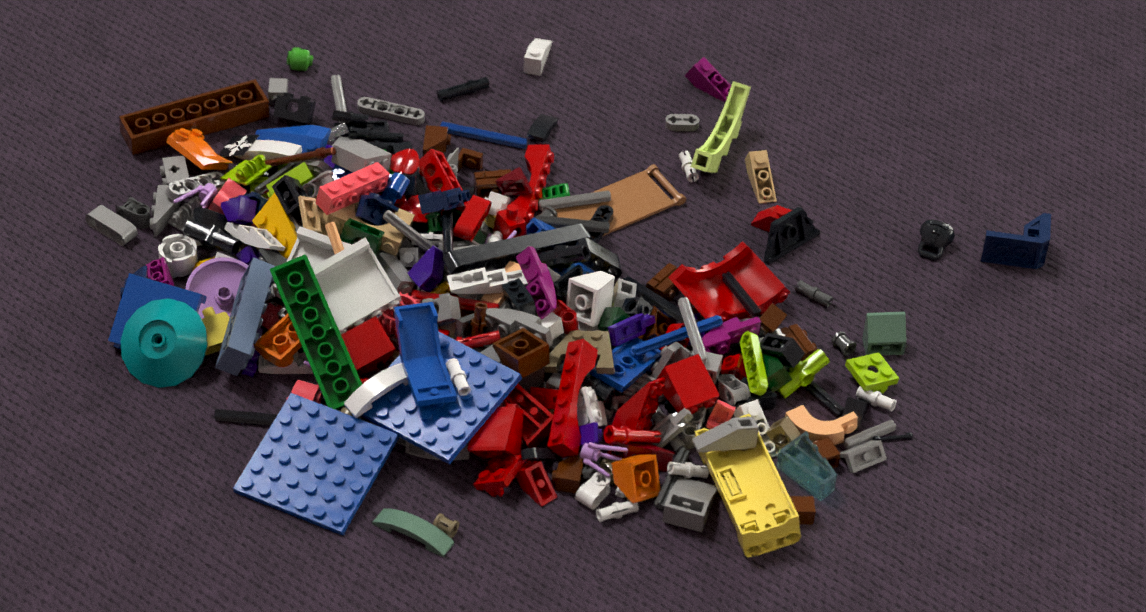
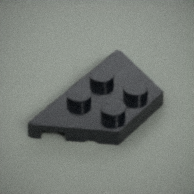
(788, 234)

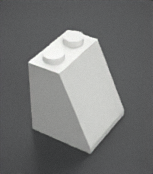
(590, 295)

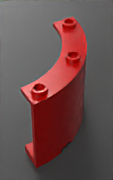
(713, 297)

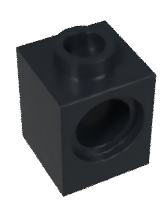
(636, 306)

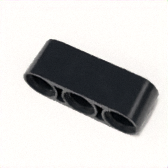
(601, 258)

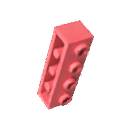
(349, 188)

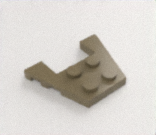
(597, 339)

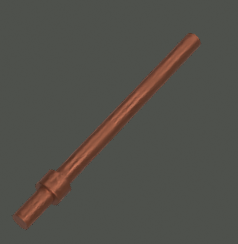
(319, 153)

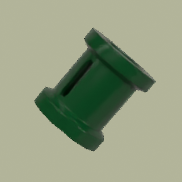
(431, 217)

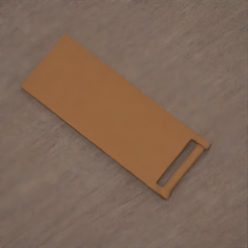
(630, 199)

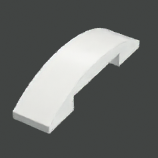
(374, 388)

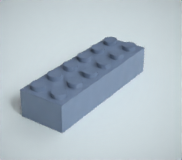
(245, 317)

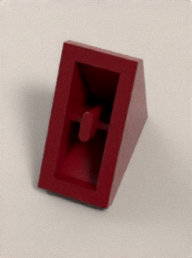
(514, 183)

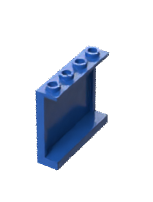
(141, 291)

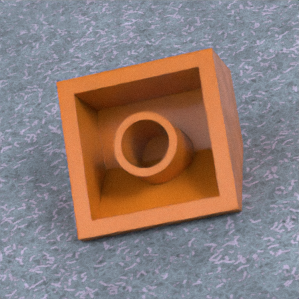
(637, 477)

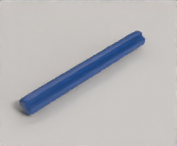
(485, 135)
(675, 336)

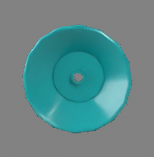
(181, 345)

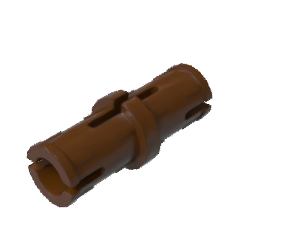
(478, 321)

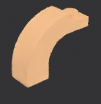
(823, 429)

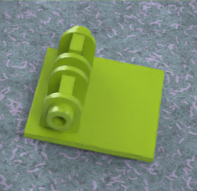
(248, 170)

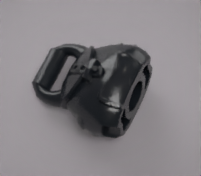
(935, 236)

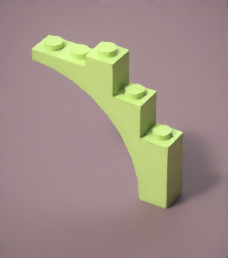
(710, 154)

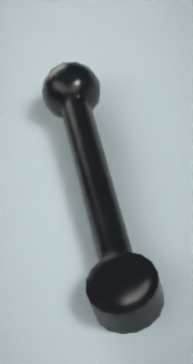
(908, 436)

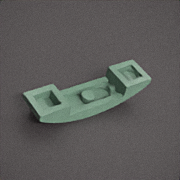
(416, 528)

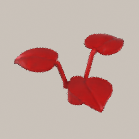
(407, 162)

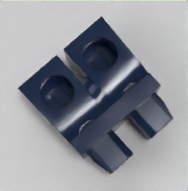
(443, 200)

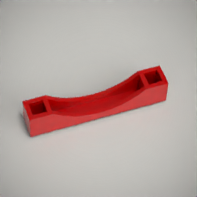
(538, 163)
(565, 431)

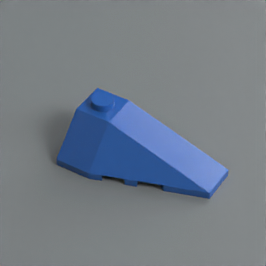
(307, 136)

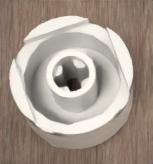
(179, 254)

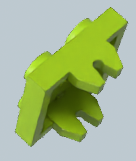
(868, 379)

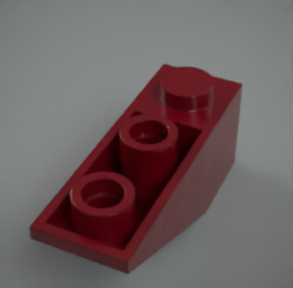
(644, 448)

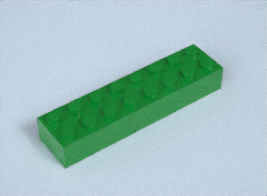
(316, 330)

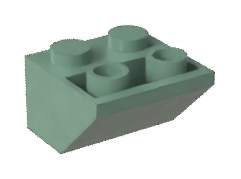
(885, 333)

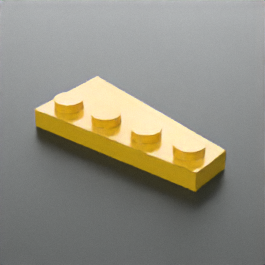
(277, 222)

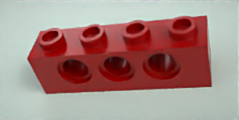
(438, 174)

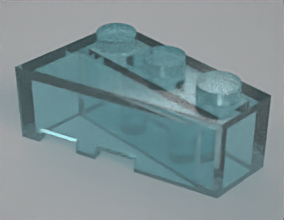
(807, 467)

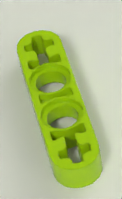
(756, 379)

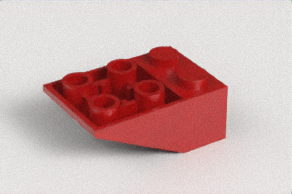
(639, 409)

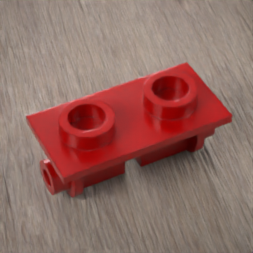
(545, 396)

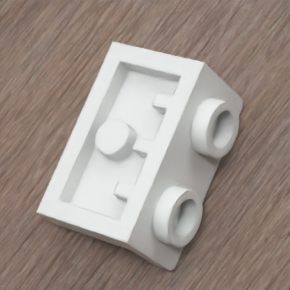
(586, 407)

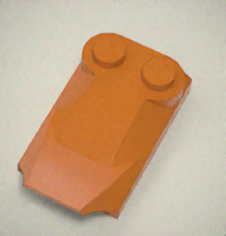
(193, 147)
(279, 343)

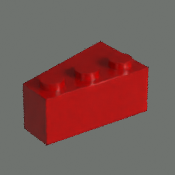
(536, 418)

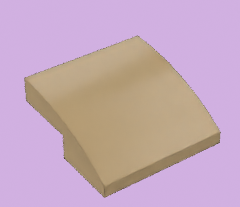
(312, 215)

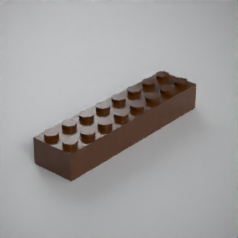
(205, 112)

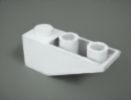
(756, 412)

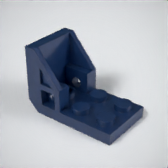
(1019, 250)

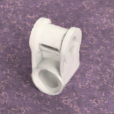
(594, 490)

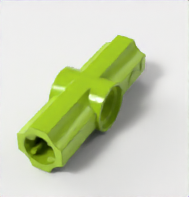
(804, 372)

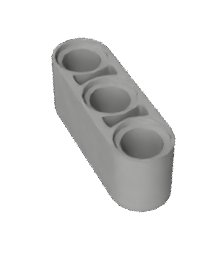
(111, 225)

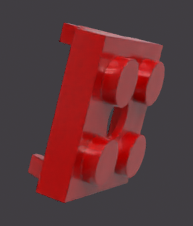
(495, 481)

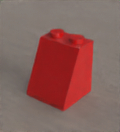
(368, 345)
(689, 385)
(499, 434)

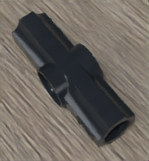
(212, 237)
(565, 255)

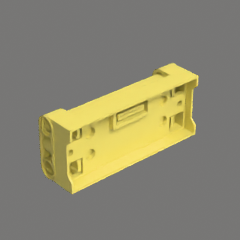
(754, 497)

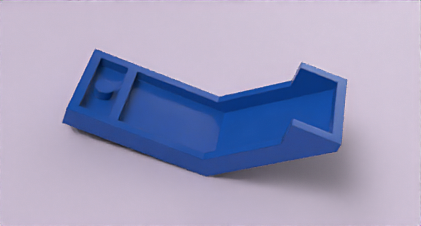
(422, 354)

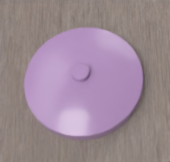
(218, 281)

